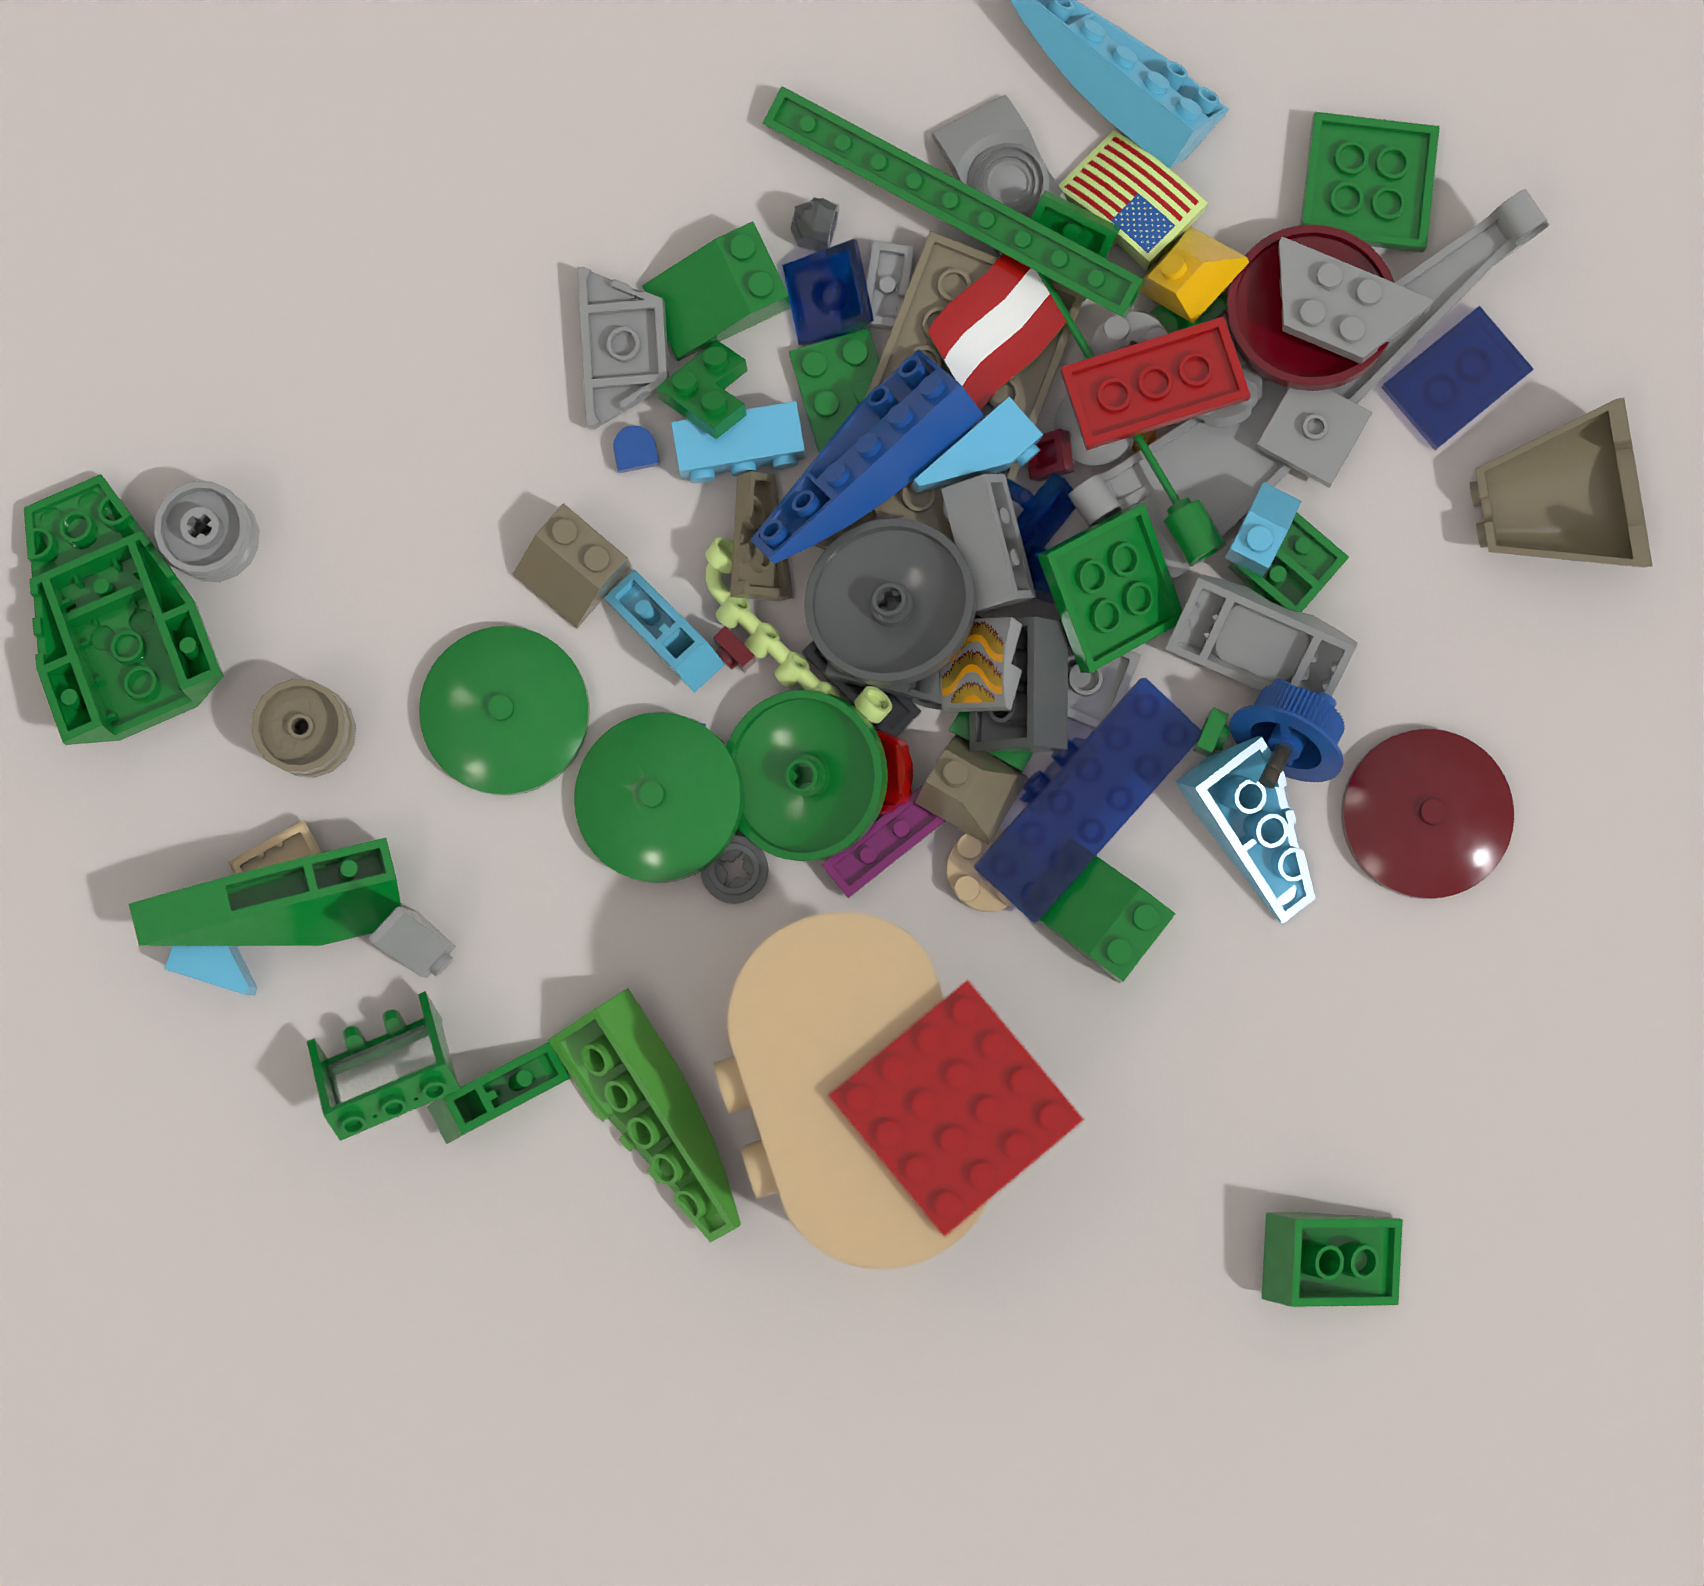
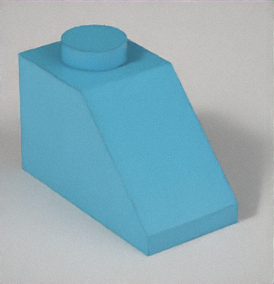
(1263, 529)
(213, 965)

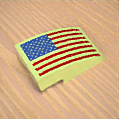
(1136, 194)

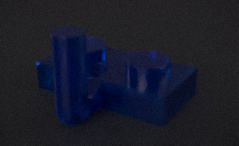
(1043, 512)

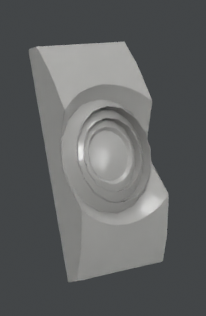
(997, 156)
(1257, 640)

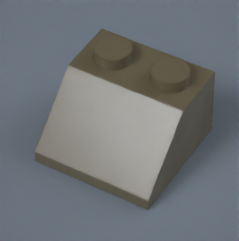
(571, 566)

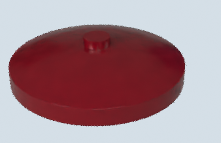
(1256, 309)
(1427, 814)

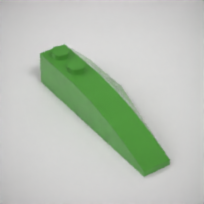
(639, 1088)

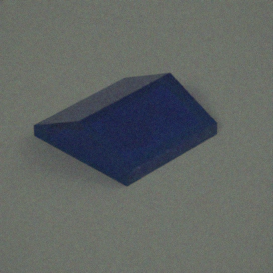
(828, 293)

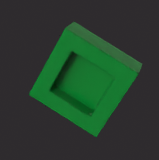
(1213, 733)

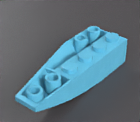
(1125, 78)

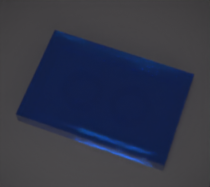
(1457, 378)

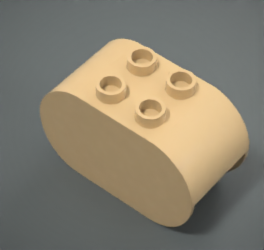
(801, 1024)

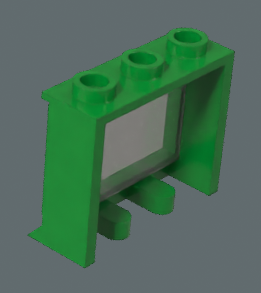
(385, 1074)

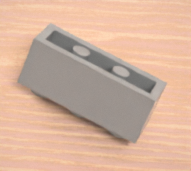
(989, 540)

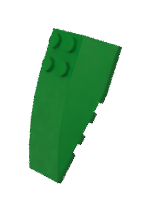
(110, 619)

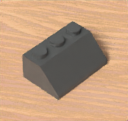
(1041, 700)

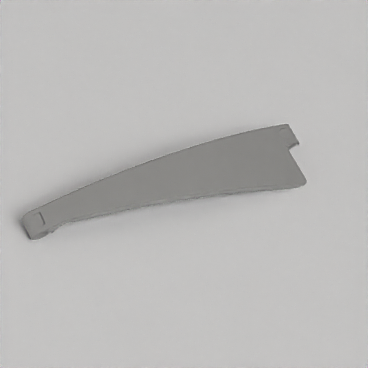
(1222, 462)

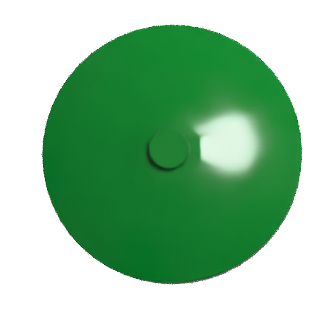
(504, 710)
(808, 774)
(658, 797)

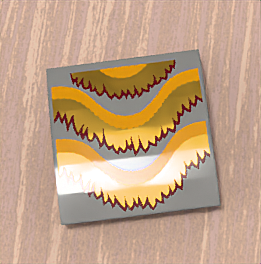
(982, 670)

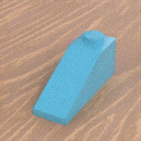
(988, 448)
(665, 630)

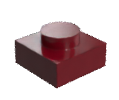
(1054, 456)
(733, 651)

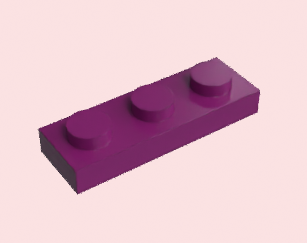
(882, 845)

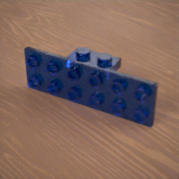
(1086, 798)

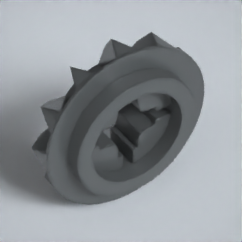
(741, 888)

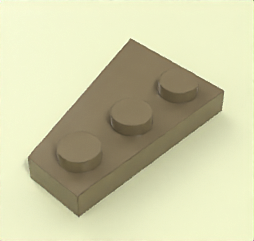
(752, 571)

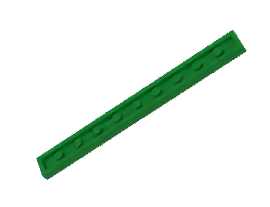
(954, 202)

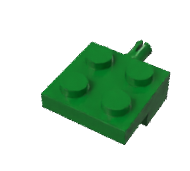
(1298, 569)

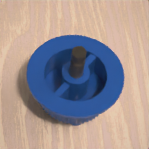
(1298, 729)

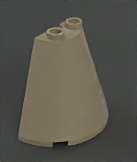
(1567, 494)

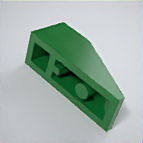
(498, 1092)

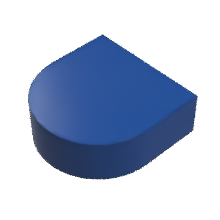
(635, 449)

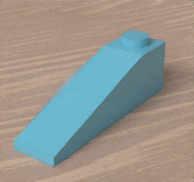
(1252, 824)

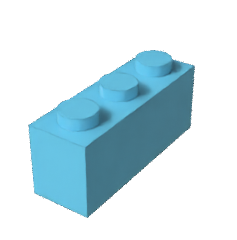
(759, 439)

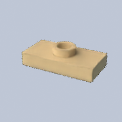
(286, 846)

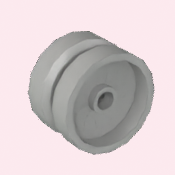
(185, 518)

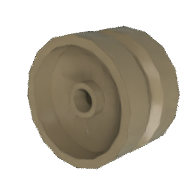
(278, 723)

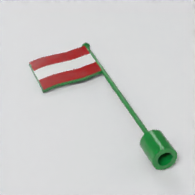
(1002, 329)

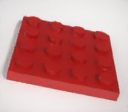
(956, 1108)

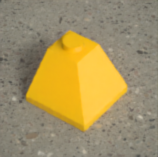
(1192, 274)

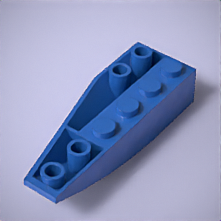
(871, 456)

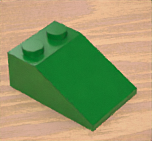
(719, 291)
(1108, 919)
(1331, 1259)

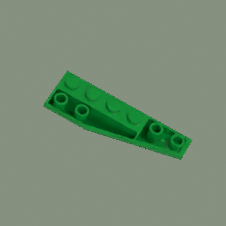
(282, 904)

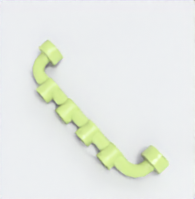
(766, 639)

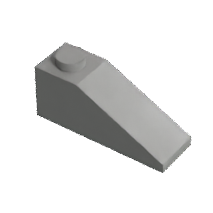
(414, 942)

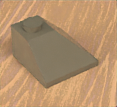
(971, 790)

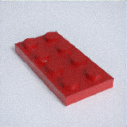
(1155, 383)

